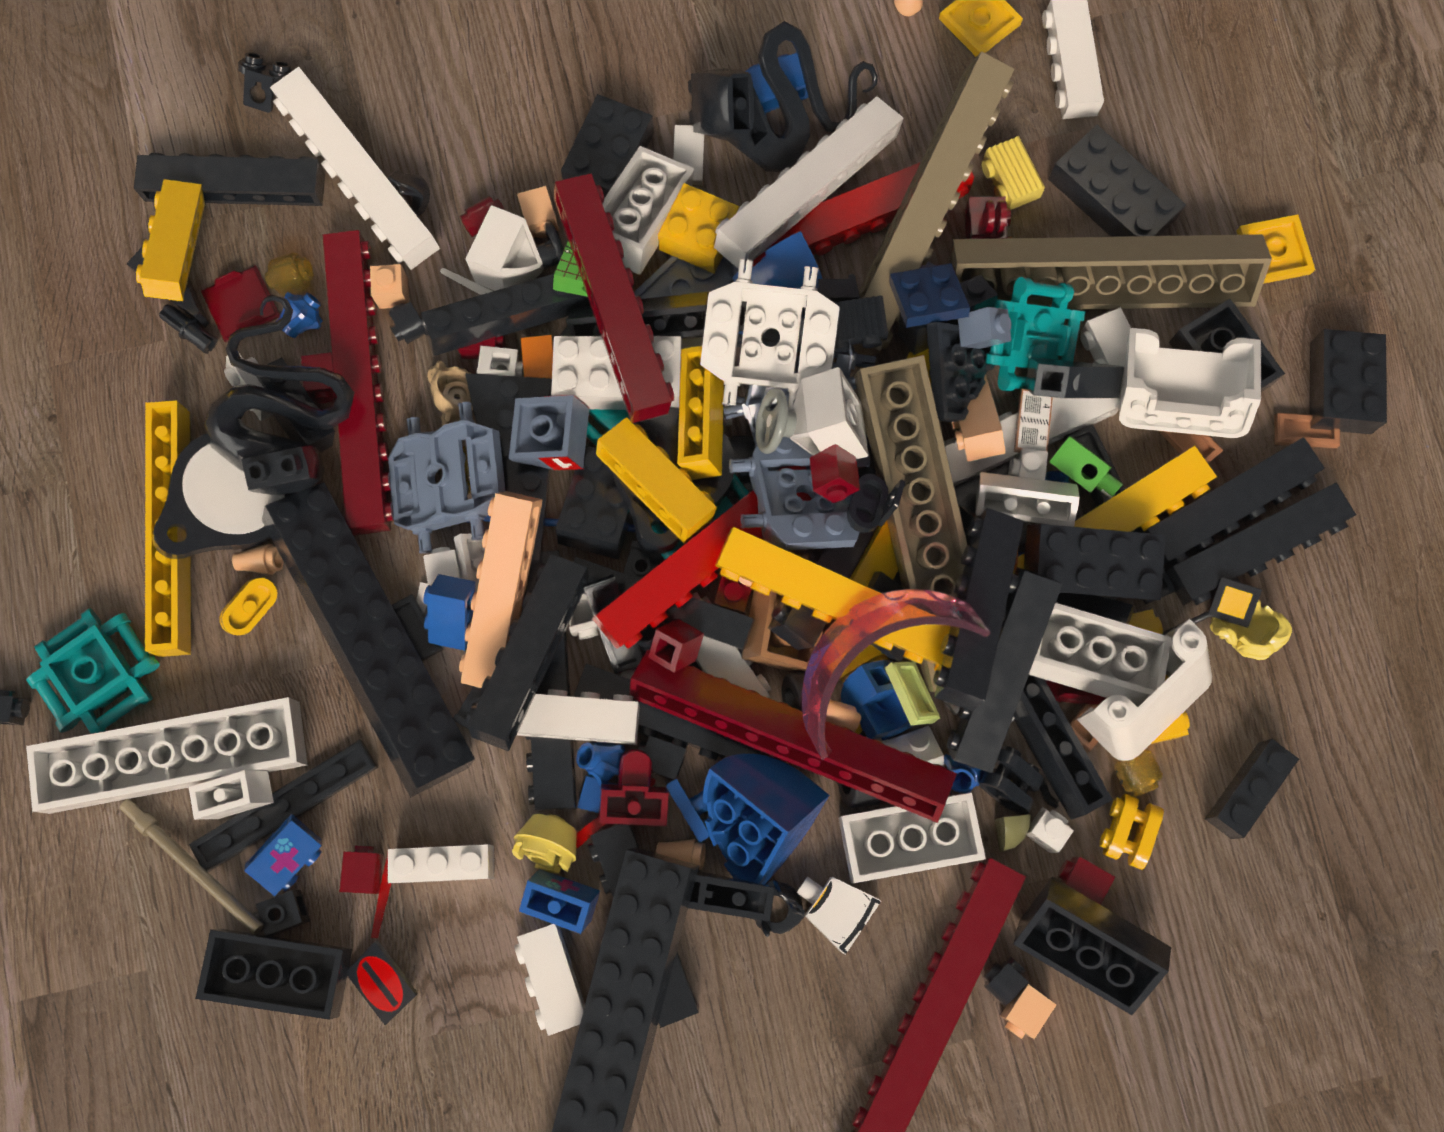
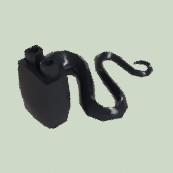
(730, 109)
(270, 461)

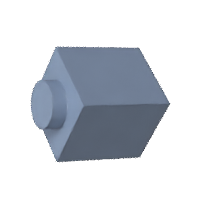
(985, 328)

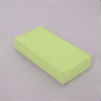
(912, 693)

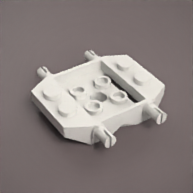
(767, 309)

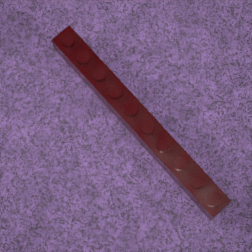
(355, 359)
(781, 732)
(940, 999)

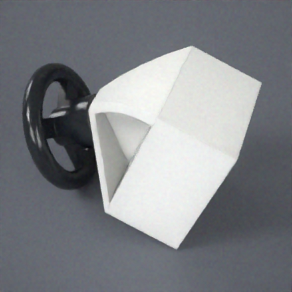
(507, 253)

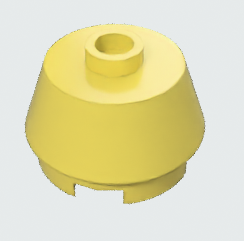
(547, 843)

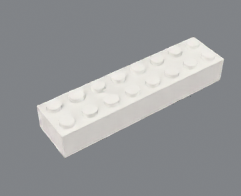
(165, 755)

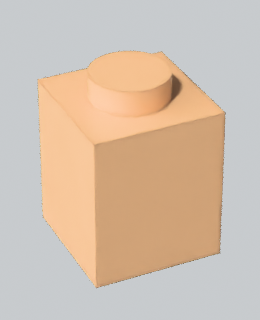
(537, 210)
(389, 285)
(1027, 1012)

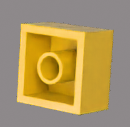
(691, 227)

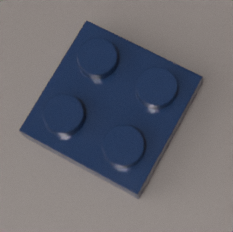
(929, 295)

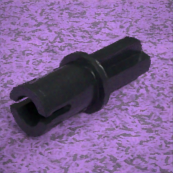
(188, 329)

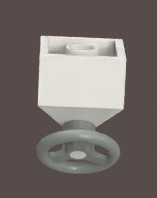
(821, 416)

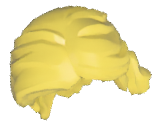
(1262, 638)

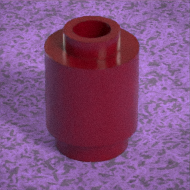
(475, 214)

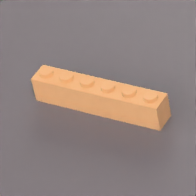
(501, 582)

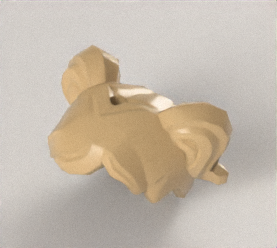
(445, 386)

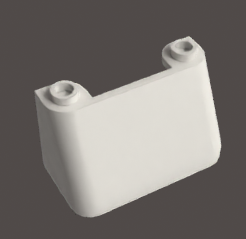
(1190, 388)
(1130, 729)

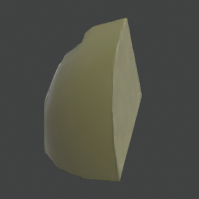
(1011, 831)

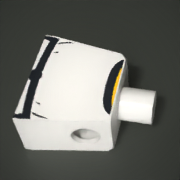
(838, 910)

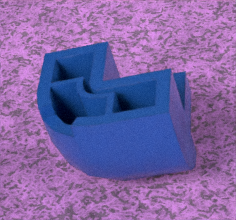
(875, 700)

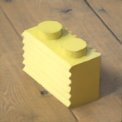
(1012, 173)

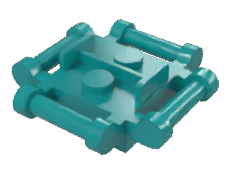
(1035, 330)
(91, 672)

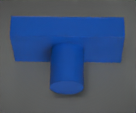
(690, 808)

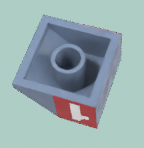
(549, 432)

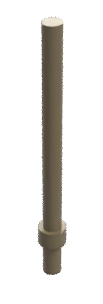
(148, 826)

